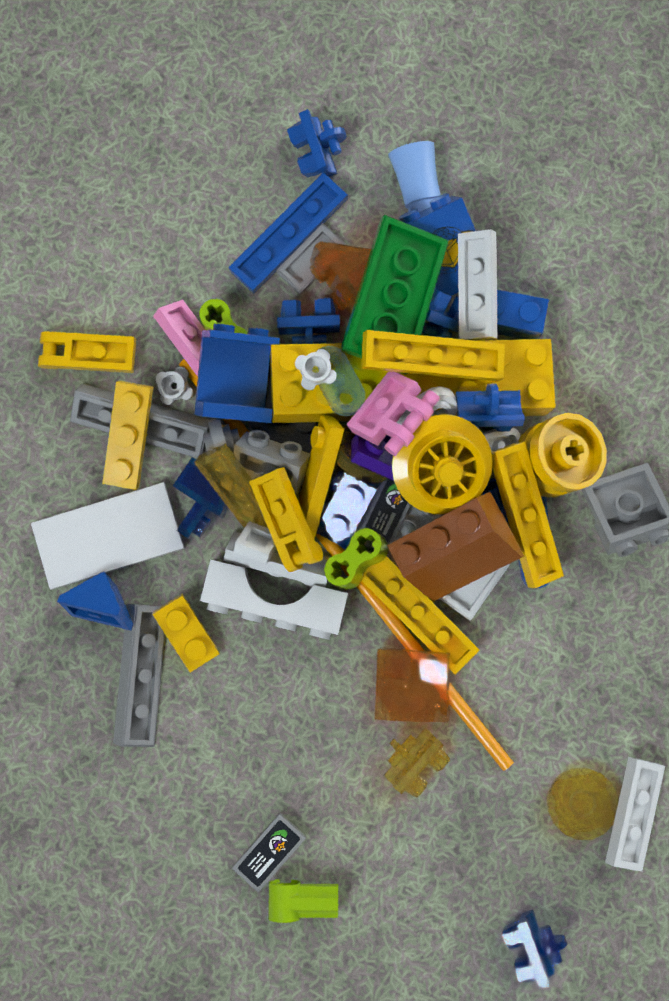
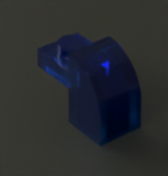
(196, 486)

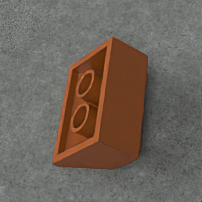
(456, 548)

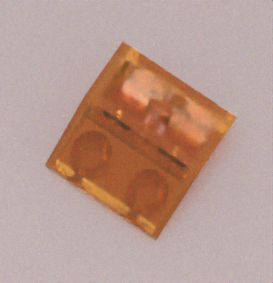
(341, 269)

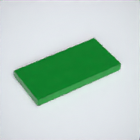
(395, 283)

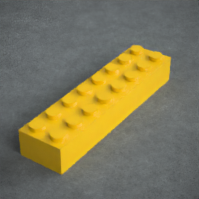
(526, 368)

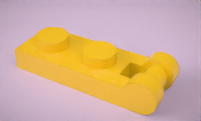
(88, 352)
(285, 520)

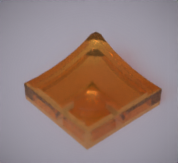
(412, 685)

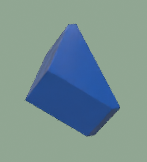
(97, 602)

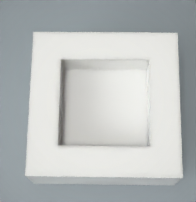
(255, 543)

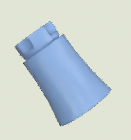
(416, 173)

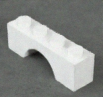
(230, 587)

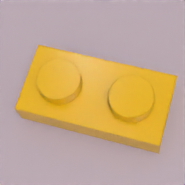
(186, 633)

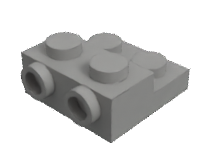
(262, 456)
(629, 510)

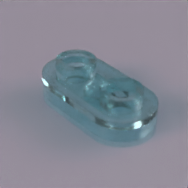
(345, 382)

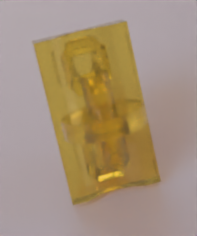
(411, 759)

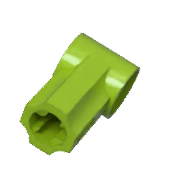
(295, 901)

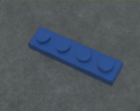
(288, 232)

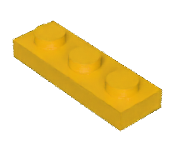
(127, 435)

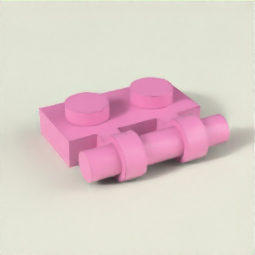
(386, 406)

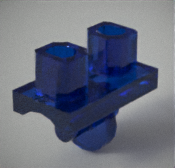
(537, 964)

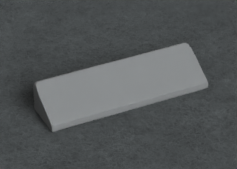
(162, 423)
(136, 679)

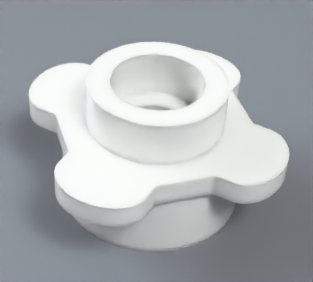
(316, 359)
(165, 382)

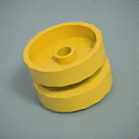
(565, 454)

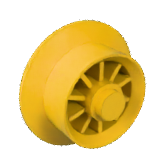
(443, 464)

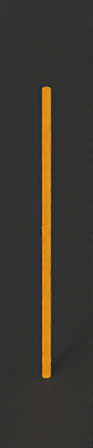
(400, 632)

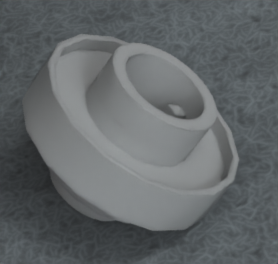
(219, 435)

